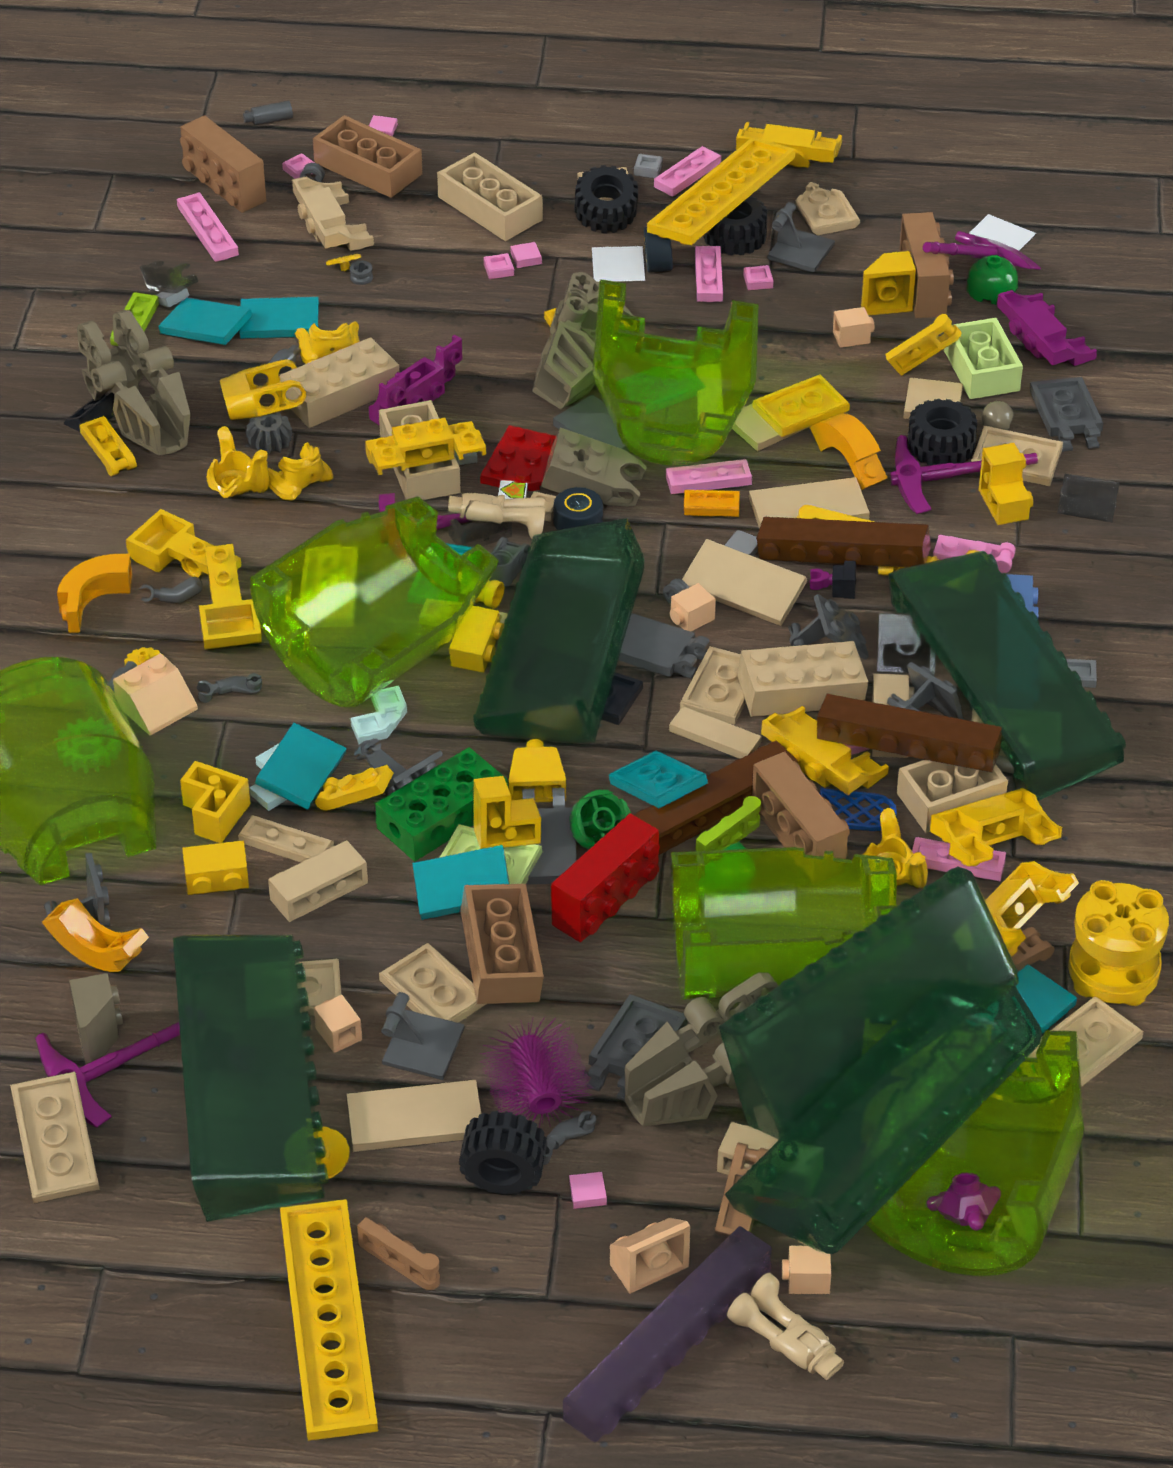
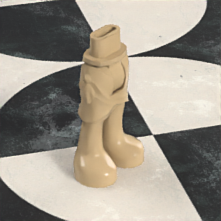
(498, 510)
(800, 1342)

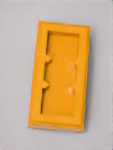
(711, 503)

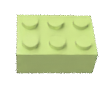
(985, 359)

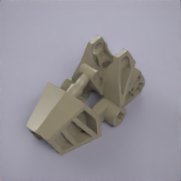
(568, 355)
(155, 424)
(664, 1080)

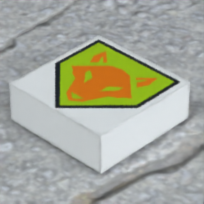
(512, 489)

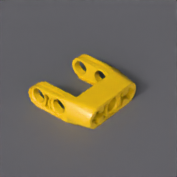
(243, 395)

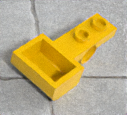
(166, 539)
(229, 618)

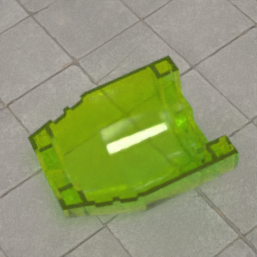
(672, 394)
(367, 600)
(68, 767)
(768, 912)
(1017, 1141)

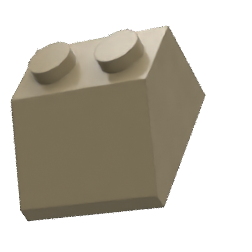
(96, 1014)

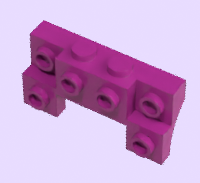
(1041, 331)
(420, 381)

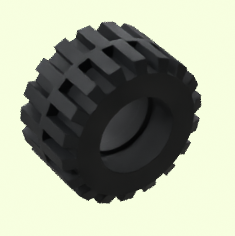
(607, 183)
(741, 229)
(942, 432)
(503, 1153)

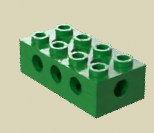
(432, 806)

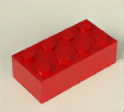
(605, 878)

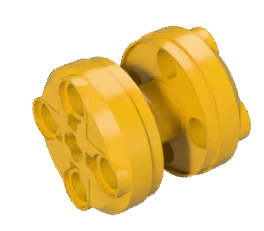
(1118, 942)

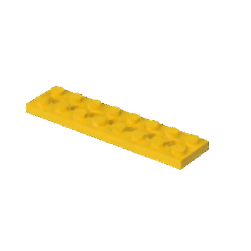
(720, 191)
(311, 1332)

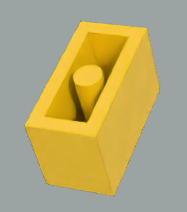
(476, 639)
(215, 867)

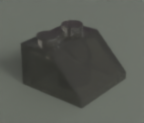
(901, 643)

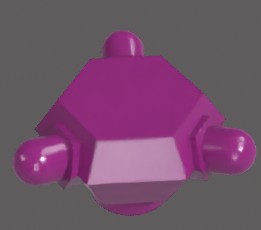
(966, 1201)

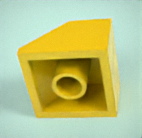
(889, 284)

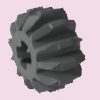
(269, 432)

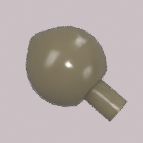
(997, 415)

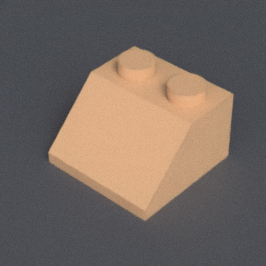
(154, 694)
(651, 1253)

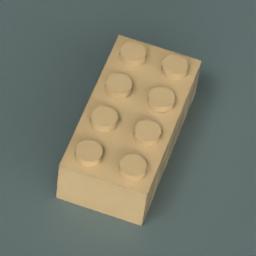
(490, 196)
(340, 381)
(425, 480)
(800, 676)

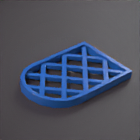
(858, 825)

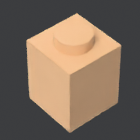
(852, 327)
(692, 608)
(338, 1023)
(807, 1271)

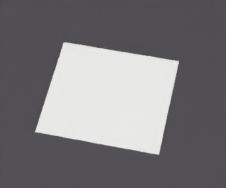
(1003, 232)
(618, 263)

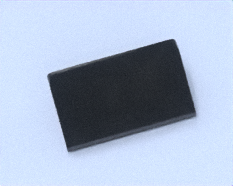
(91, 411)

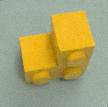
(1003, 483)
(215, 799)
(501, 820)

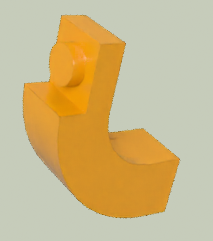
(856, 445)
(90, 580)
(90, 940)

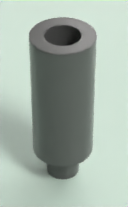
(269, 113)

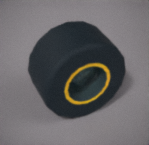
(657, 253)
(577, 508)

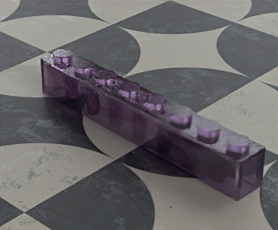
(666, 1335)

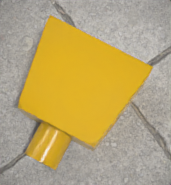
(536, 769)

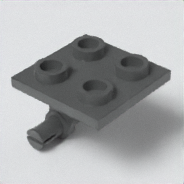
(796, 246)
(832, 623)
(931, 691)
(377, 758)
(96, 895)
(419, 1040)

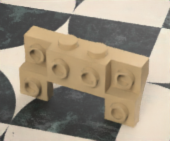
(324, 216)

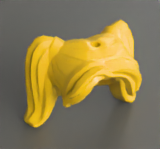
(321, 343)
(236, 470)
(299, 473)
(909, 867)

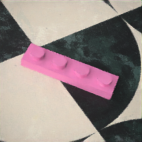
(207, 227)

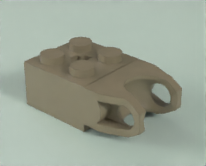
(592, 465)

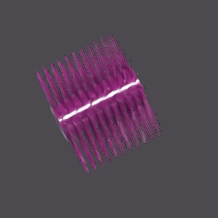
(536, 1073)

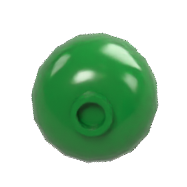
(991, 277)
(595, 816)

